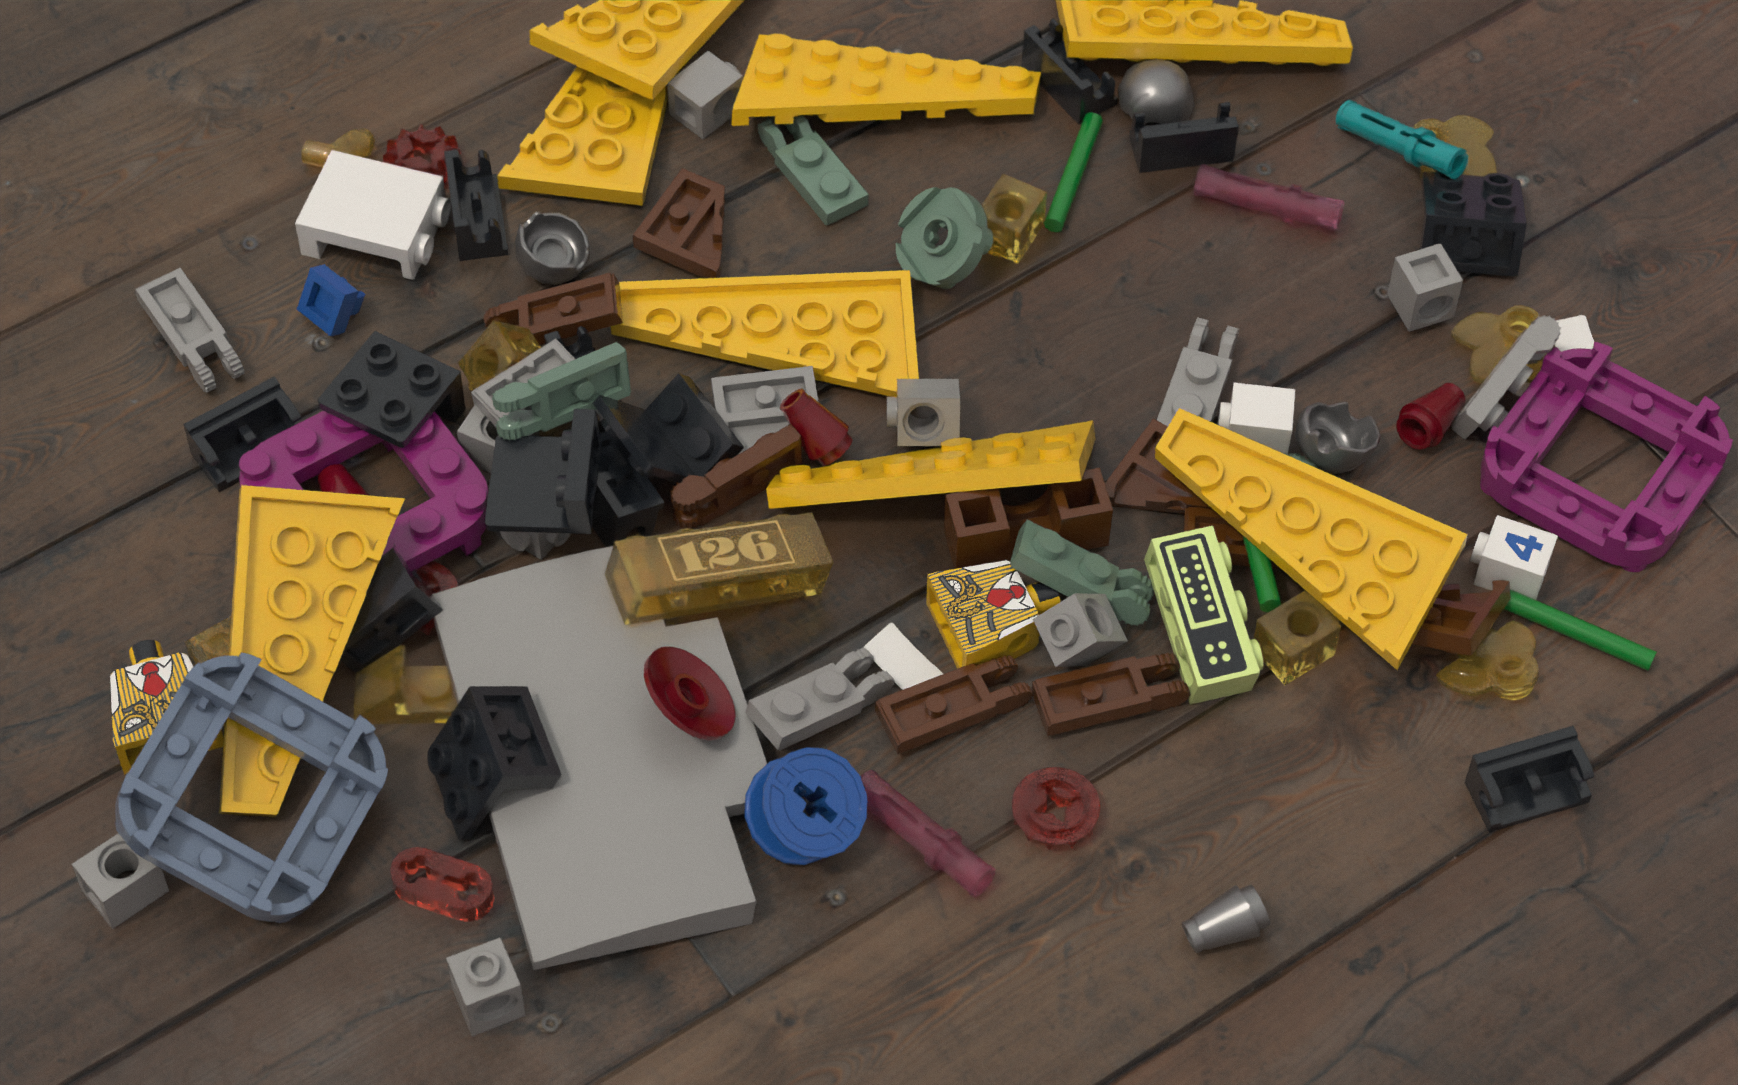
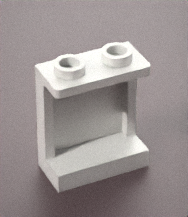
(374, 211)

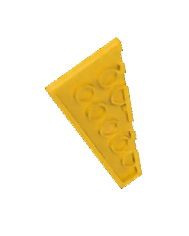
(1199, 32)
(634, 40)
(868, 84)
(591, 144)
(845, 325)
(957, 466)
(1344, 545)
(294, 603)

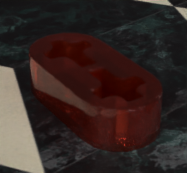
(441, 887)

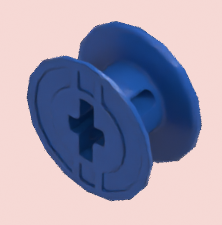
(835, 806)

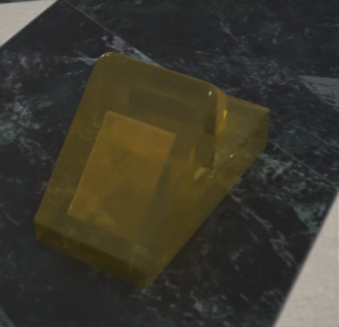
(401, 693)

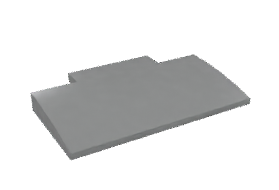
(639, 822)

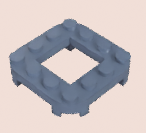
(289, 718)

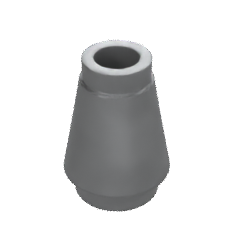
(1227, 920)

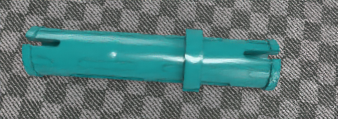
(1416, 145)

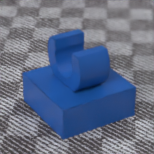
(329, 300)

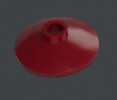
(689, 693)

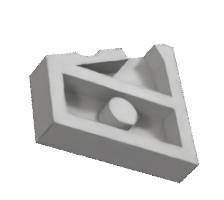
(753, 400)

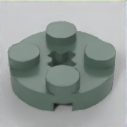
(965, 243)

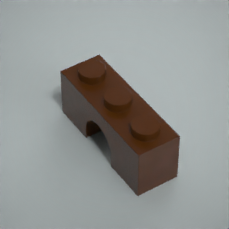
(985, 529)

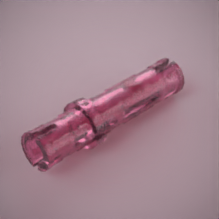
(1279, 200)
(939, 846)

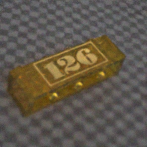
(718, 567)

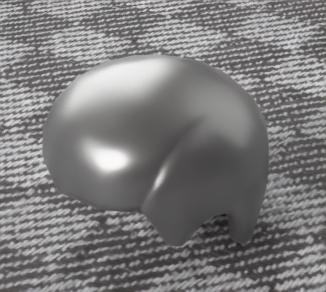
(1158, 91)
(552, 247)
(1335, 438)

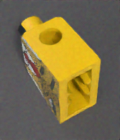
(987, 611)
(142, 696)

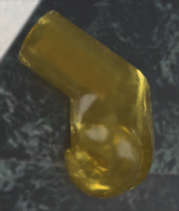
(354, 142)

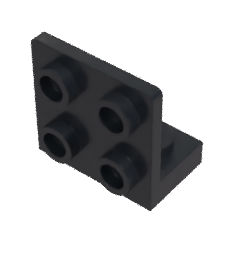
(1475, 221)
(393, 390)
(674, 435)
(546, 480)
(488, 747)

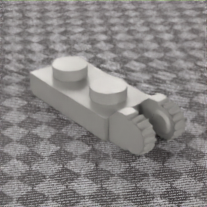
(188, 326)
(1199, 375)
(1507, 375)
(818, 700)

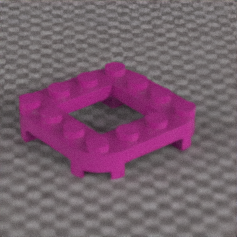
(1587, 378)
(433, 456)

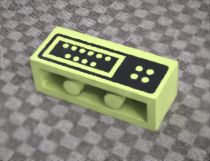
(1203, 614)

